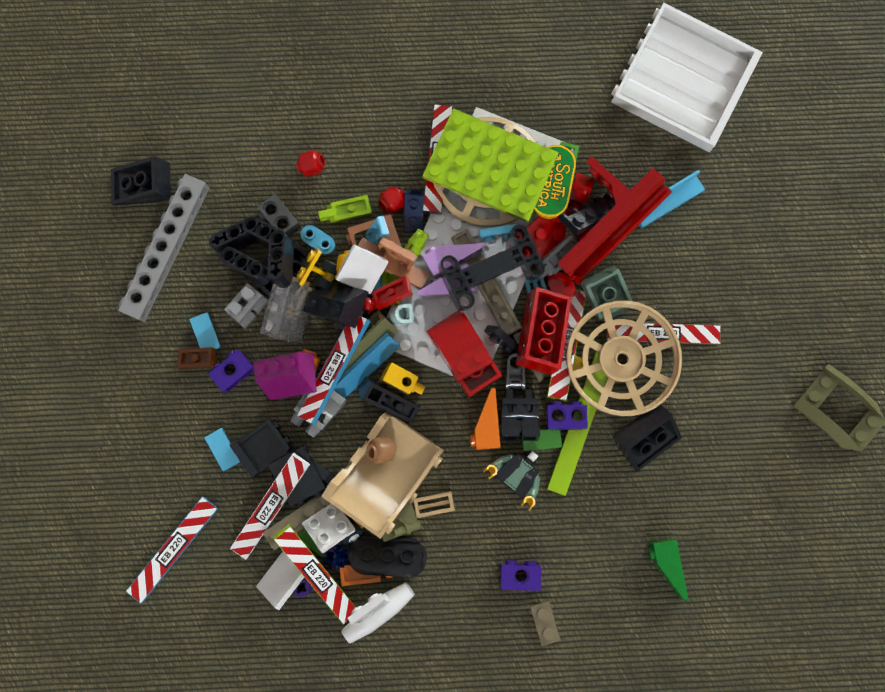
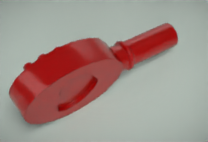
(561, 284)

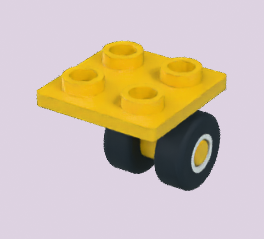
(327, 276)

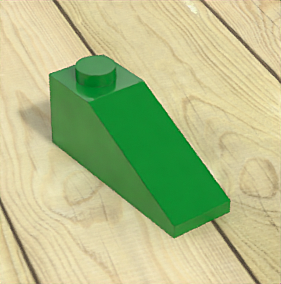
(667, 560)

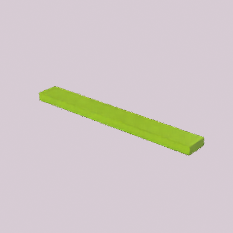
(575, 439)

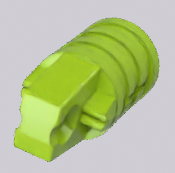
(417, 242)

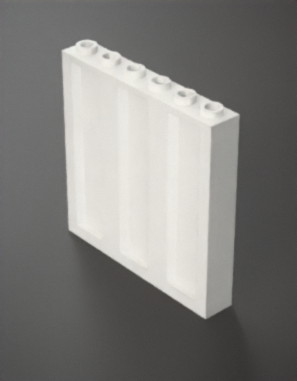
(686, 77)

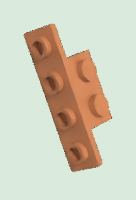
(399, 260)

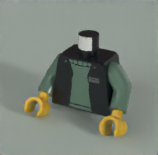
(518, 475)

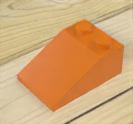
(486, 430)

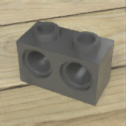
(281, 215)

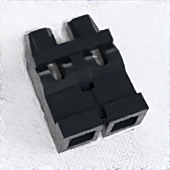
(522, 419)

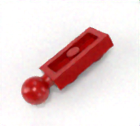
(388, 294)

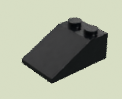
(141, 182)

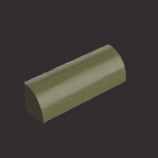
(376, 329)

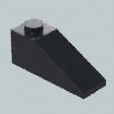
(387, 399)

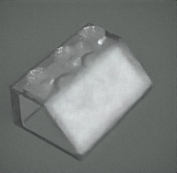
(285, 314)

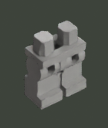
(243, 303)
(330, 410)

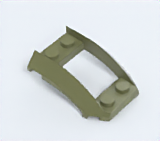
(820, 390)

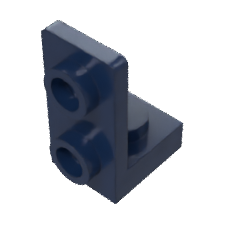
(413, 210)

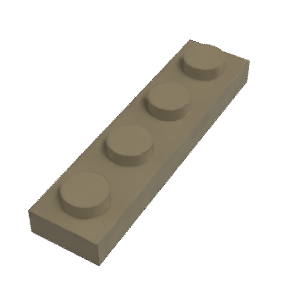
(295, 519)

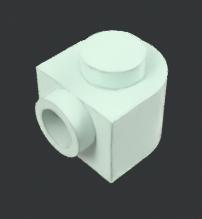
(402, 314)

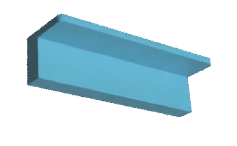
(681, 193)

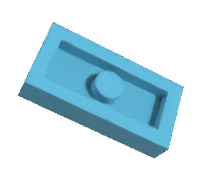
(490, 234)

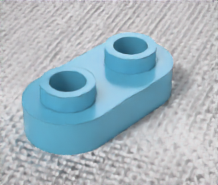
(318, 239)

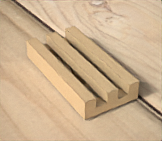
(450, 501)

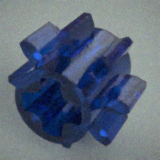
(336, 557)

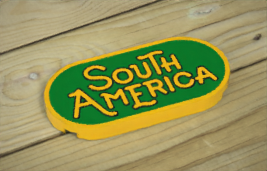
(558, 186)

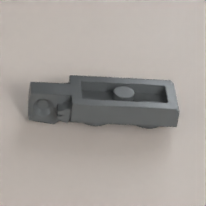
(555, 255)

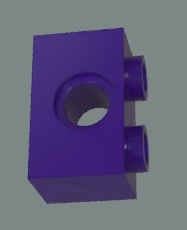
(228, 382)
(532, 577)

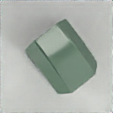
(606, 287)

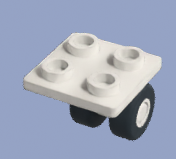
(330, 527)

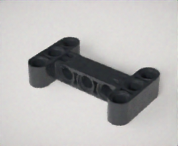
(491, 267)

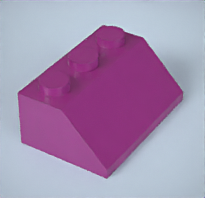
(286, 375)

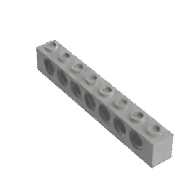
(166, 258)

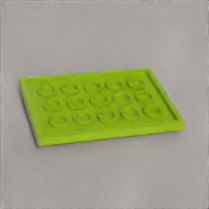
(490, 165)

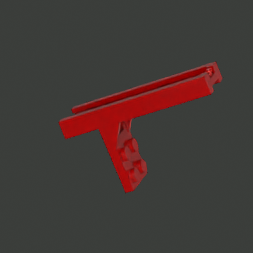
(630, 210)

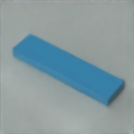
(366, 364)

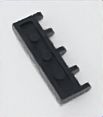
(590, 215)

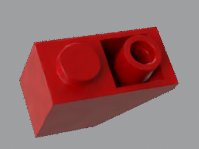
(580, 191)

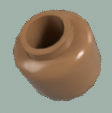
(381, 449)

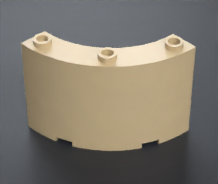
(379, 492)

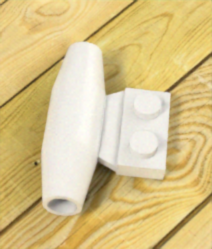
(376, 612)

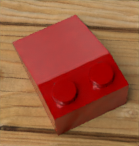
(461, 347)

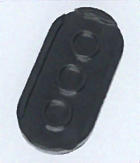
(390, 558)

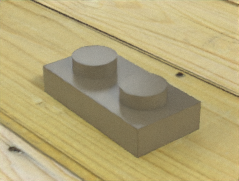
(545, 623)

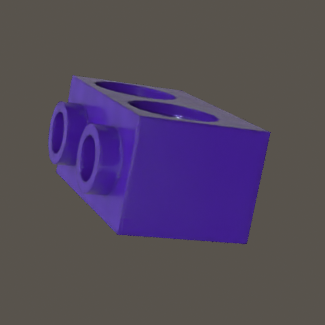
(566, 421)

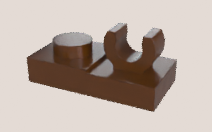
(196, 358)

